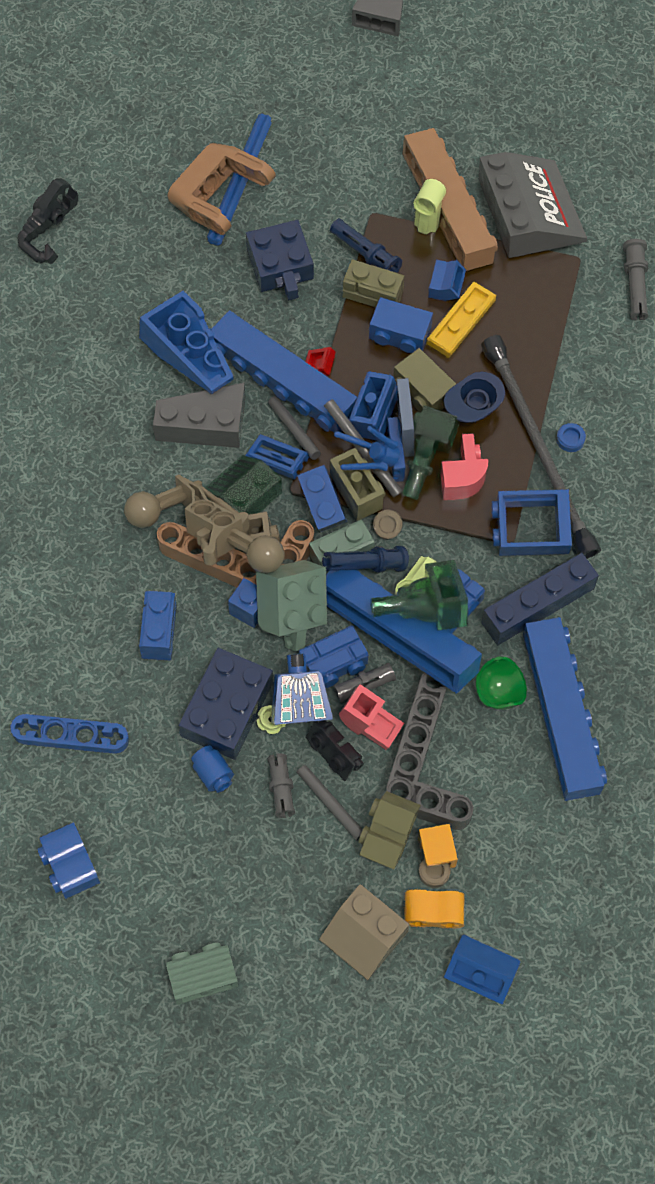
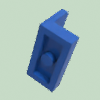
(482, 969)

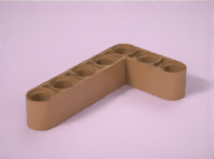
(239, 564)

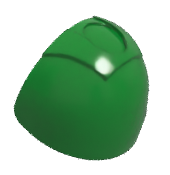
(501, 684)

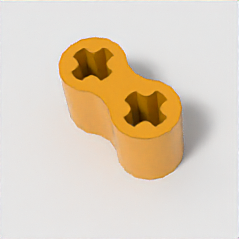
(434, 908)

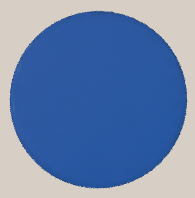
(571, 437)

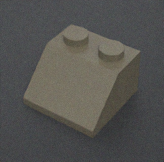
(364, 932)

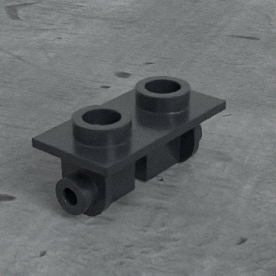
(325, 738)

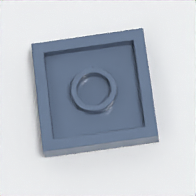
(405, 416)

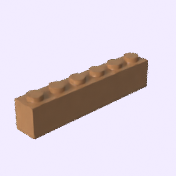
(459, 218)

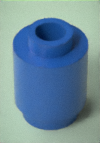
(212, 769)

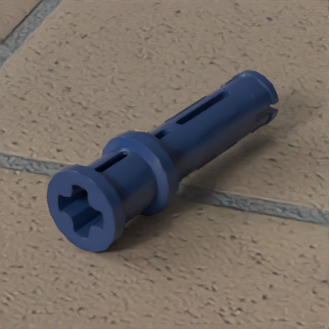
(373, 253)
(377, 559)

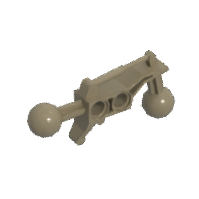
(212, 523)

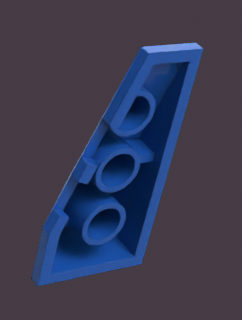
(183, 340)

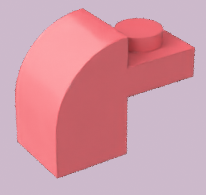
(464, 477)
(366, 717)

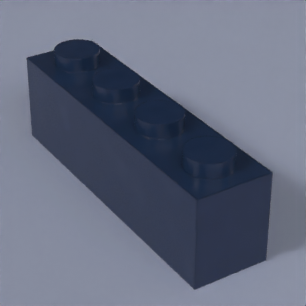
(539, 598)

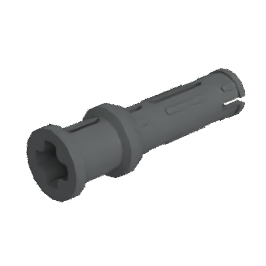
(636, 267)

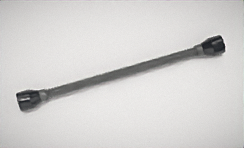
(496, 352)

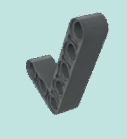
(417, 753)

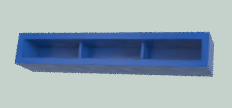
(281, 371)
(417, 641)
(563, 709)

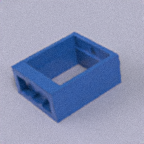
(533, 498)

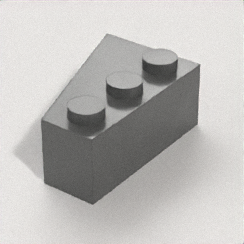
(202, 417)

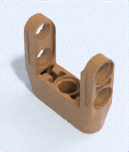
(207, 175)

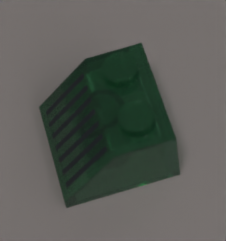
(247, 485)

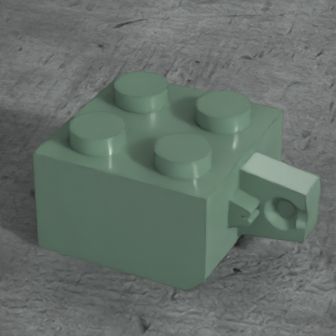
(292, 601)

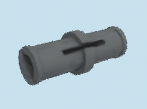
(384, 675)
(281, 785)

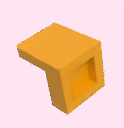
(438, 845)

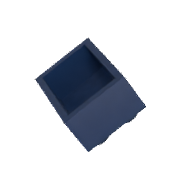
(226, 703)

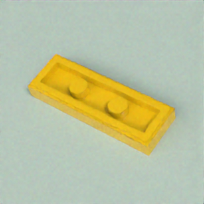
(461, 319)

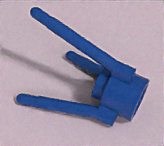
(383, 452)

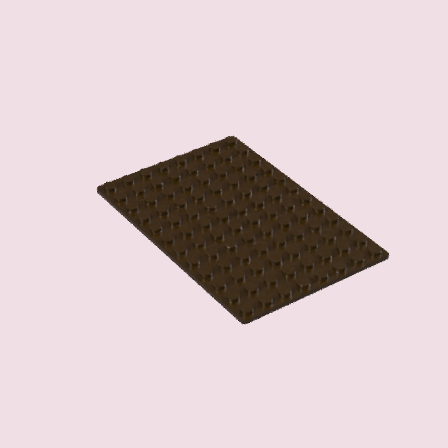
(529, 316)

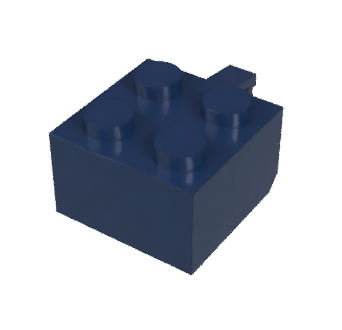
(280, 257)

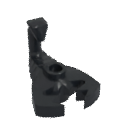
(47, 212)

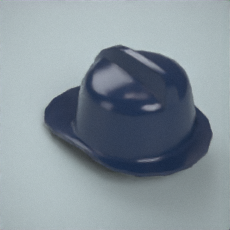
(475, 397)

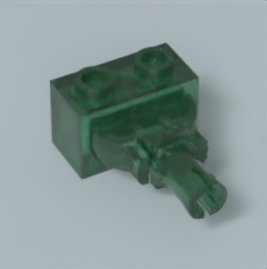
(433, 432)
(434, 598)

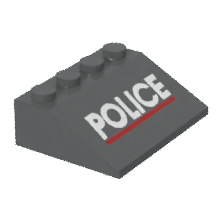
(529, 203)

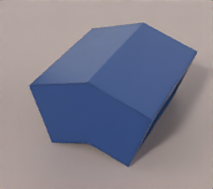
(446, 280)

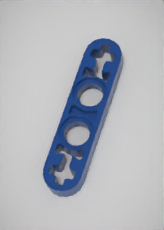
(70, 730)

